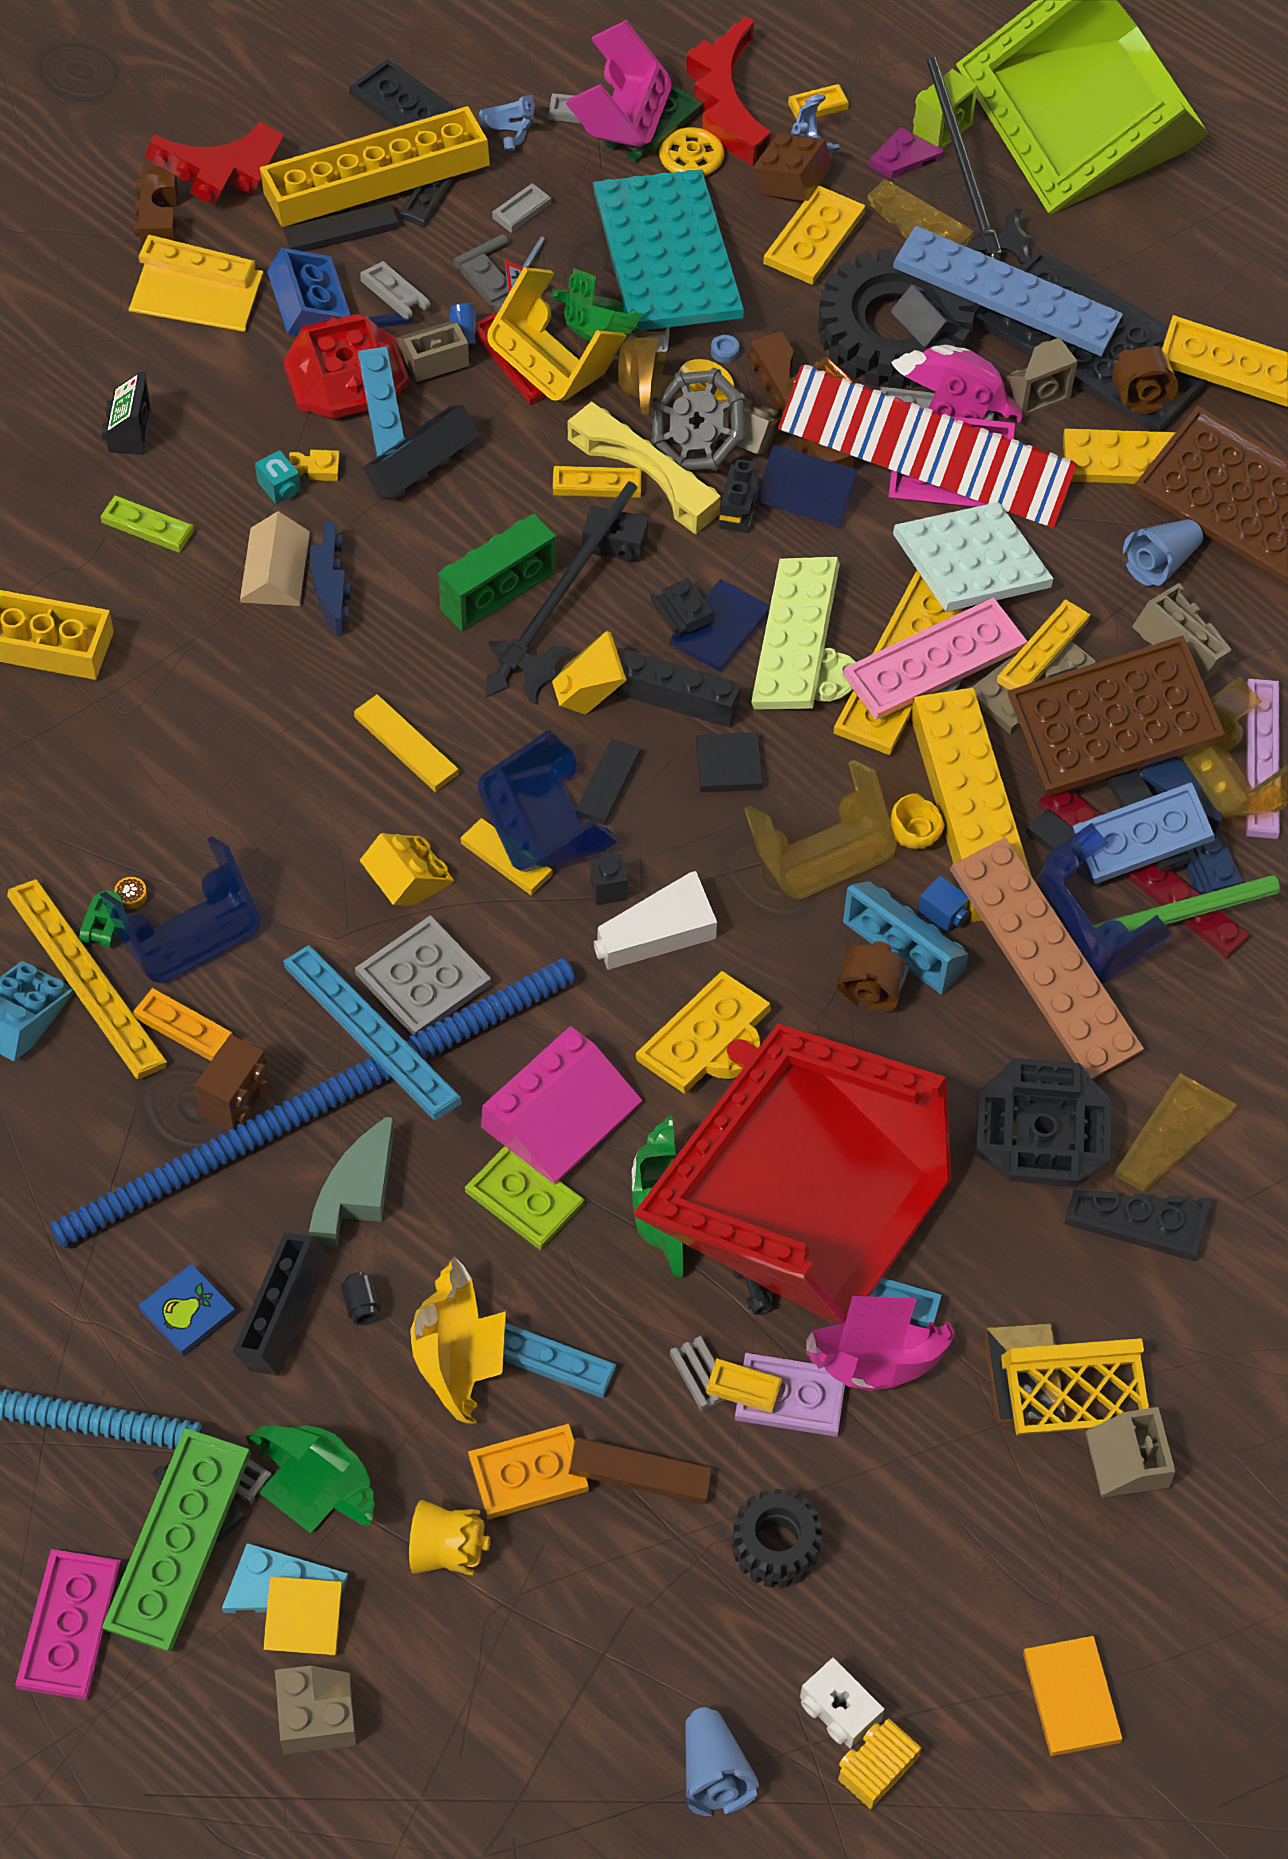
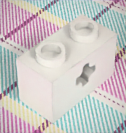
(836, 1685)

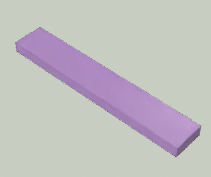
(1263, 751)

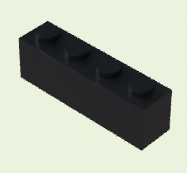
(421, 452)
(679, 688)
(281, 1304)

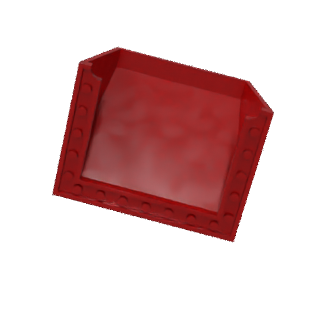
(810, 1170)

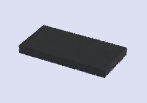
(397, 95)

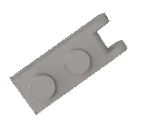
(393, 289)

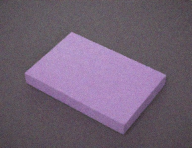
(806, 1400)

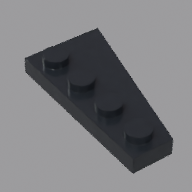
(1153, 1223)

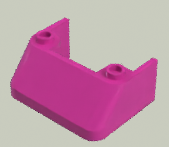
(638, 95)

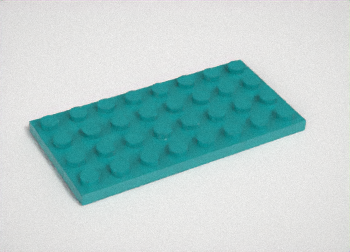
(667, 249)

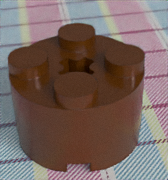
(1144, 379)
(872, 977)

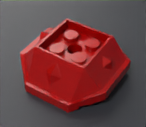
(326, 365)

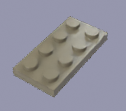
(994, 698)

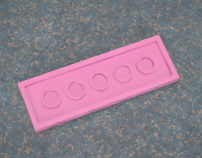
(934, 658)

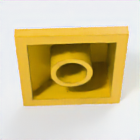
(590, 676)

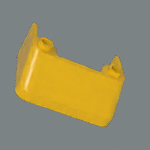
(522, 340)

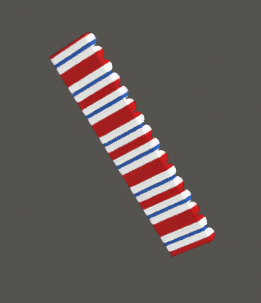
(927, 445)

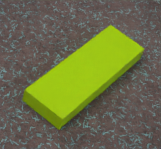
(147, 524)

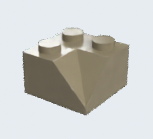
(1045, 380)
(314, 1709)

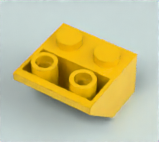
(405, 868)

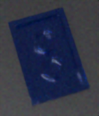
(806, 486)
(735, 620)

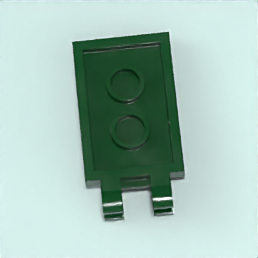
(677, 112)

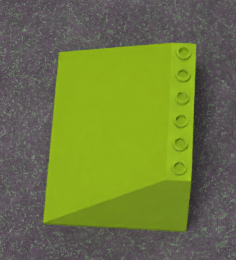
(1080, 98)

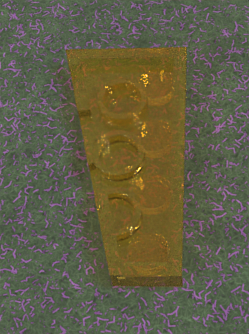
(909, 211)

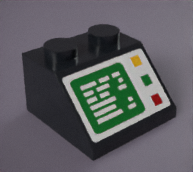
(128, 416)

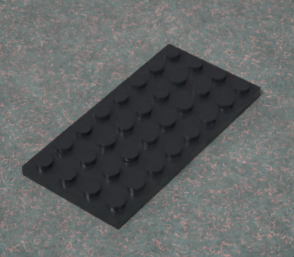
(1093, 371)

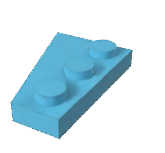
(252, 1578)

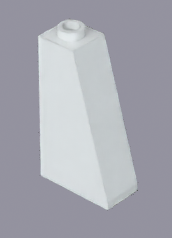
(658, 925)

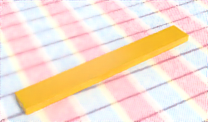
(87, 979)

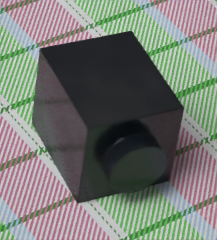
(608, 879)

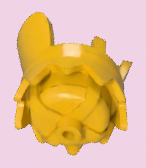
(446, 1539)

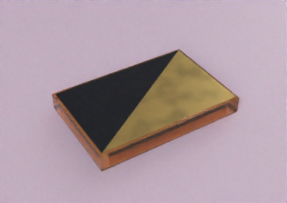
(998, 1341)

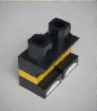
(739, 497)

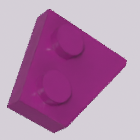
(903, 153)

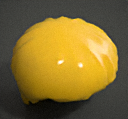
(916, 822)

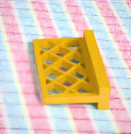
(1065, 1358)

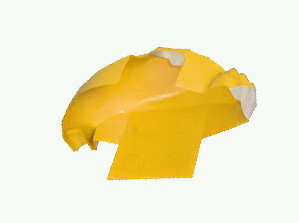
(454, 1344)

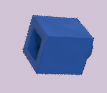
(944, 905)

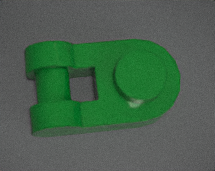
(98, 914)

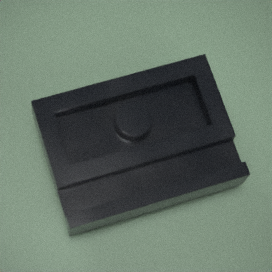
(682, 607)

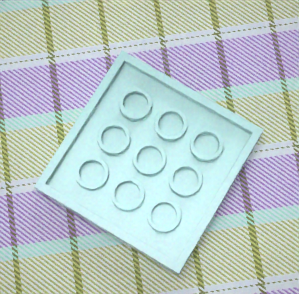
(972, 556)

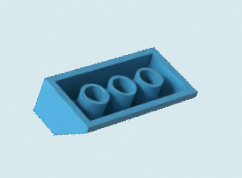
(881, 918)

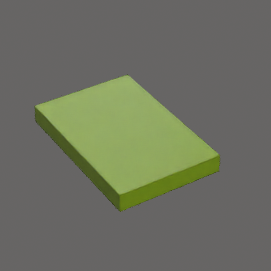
(524, 1198)

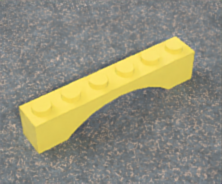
(603, 435)

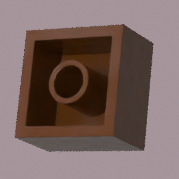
(792, 166)
(232, 1083)

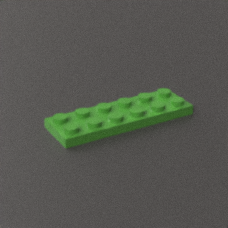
(177, 1540)

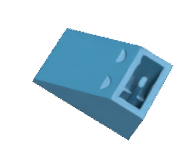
(28, 1007)

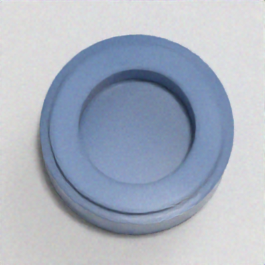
(725, 348)

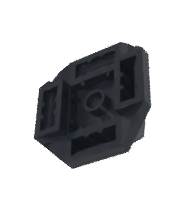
(1051, 1098)

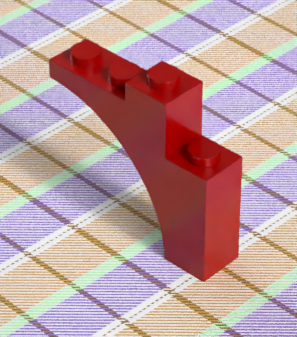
(215, 166)

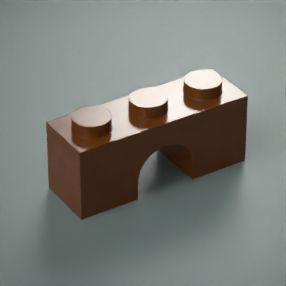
(156, 191)

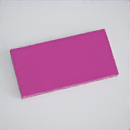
(68, 1625)

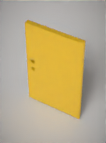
(194, 299)

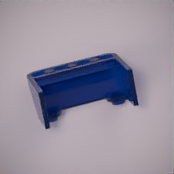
(196, 934)
(1111, 945)

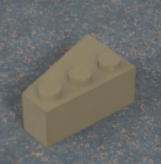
(1171, 617)

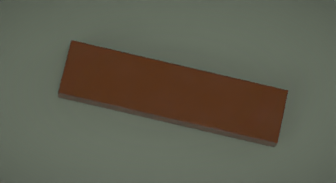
(640, 1471)

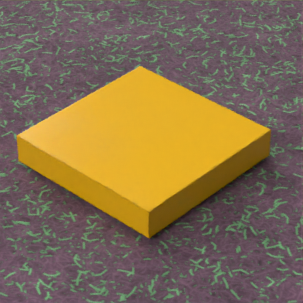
(303, 1615)

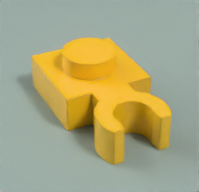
(319, 465)

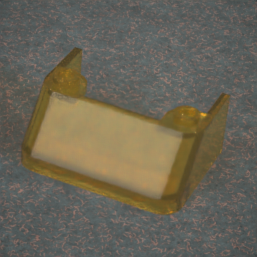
(1219, 773)
(835, 853)

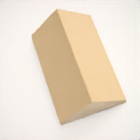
(275, 562)

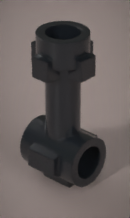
(759, 1301)

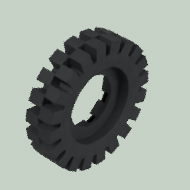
(850, 338)

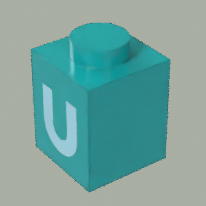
(277, 477)

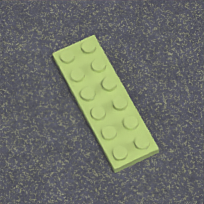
(795, 633)

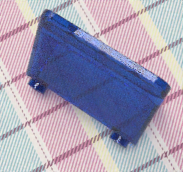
(534, 808)

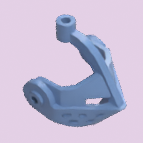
(499, 119)
(806, 121)

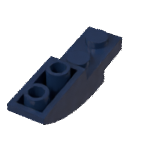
(329, 579)

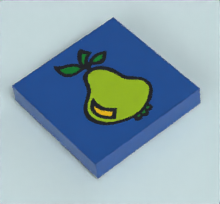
(187, 1309)

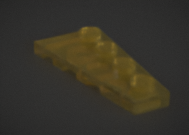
(1173, 1130)

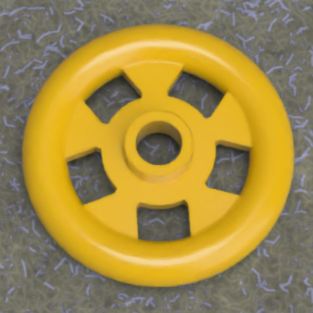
(692, 151)

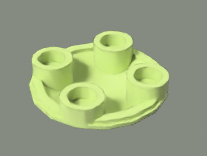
(831, 682)

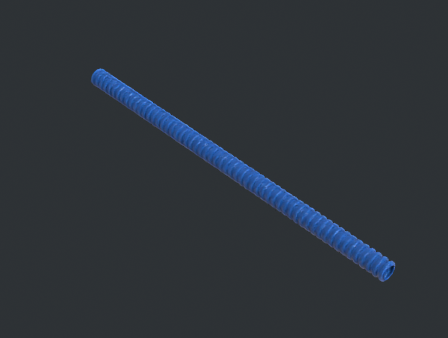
(306, 1105)

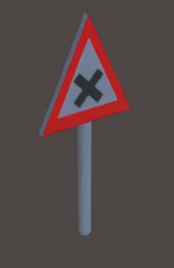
(514, 270)

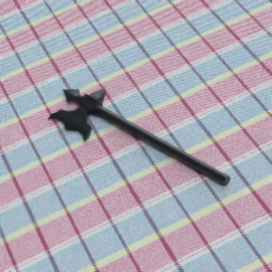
(988, 243)
(542, 666)

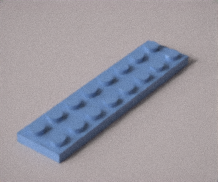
(1008, 290)

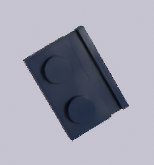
(1212, 866)

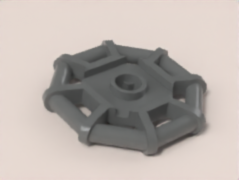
(685, 411)

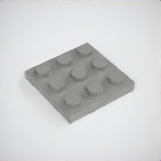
(423, 976)

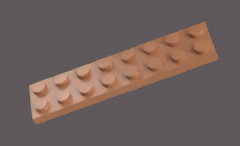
(1046, 958)

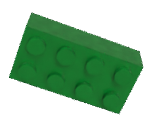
(497, 572)

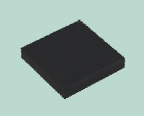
(728, 762)

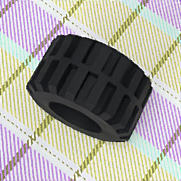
(783, 1512)

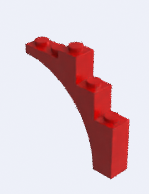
(724, 112)

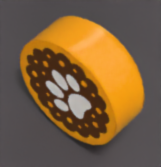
(132, 892)

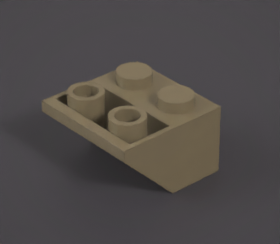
(434, 350)
(759, 427)
(1131, 1453)

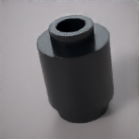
(361, 1298)

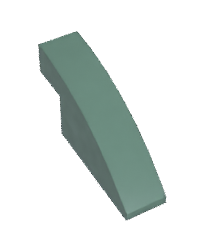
(355, 1185)

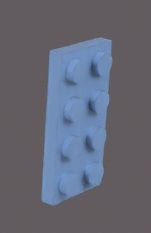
(1148, 832)

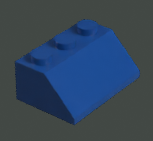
(306, 289)

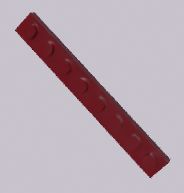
(1162, 887)

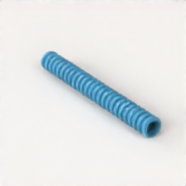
(93, 1419)

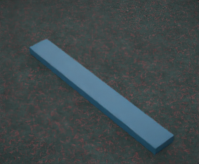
(372, 1033)

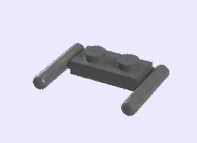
(483, 273)

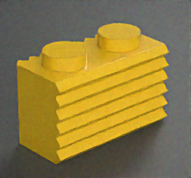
(878, 1762)

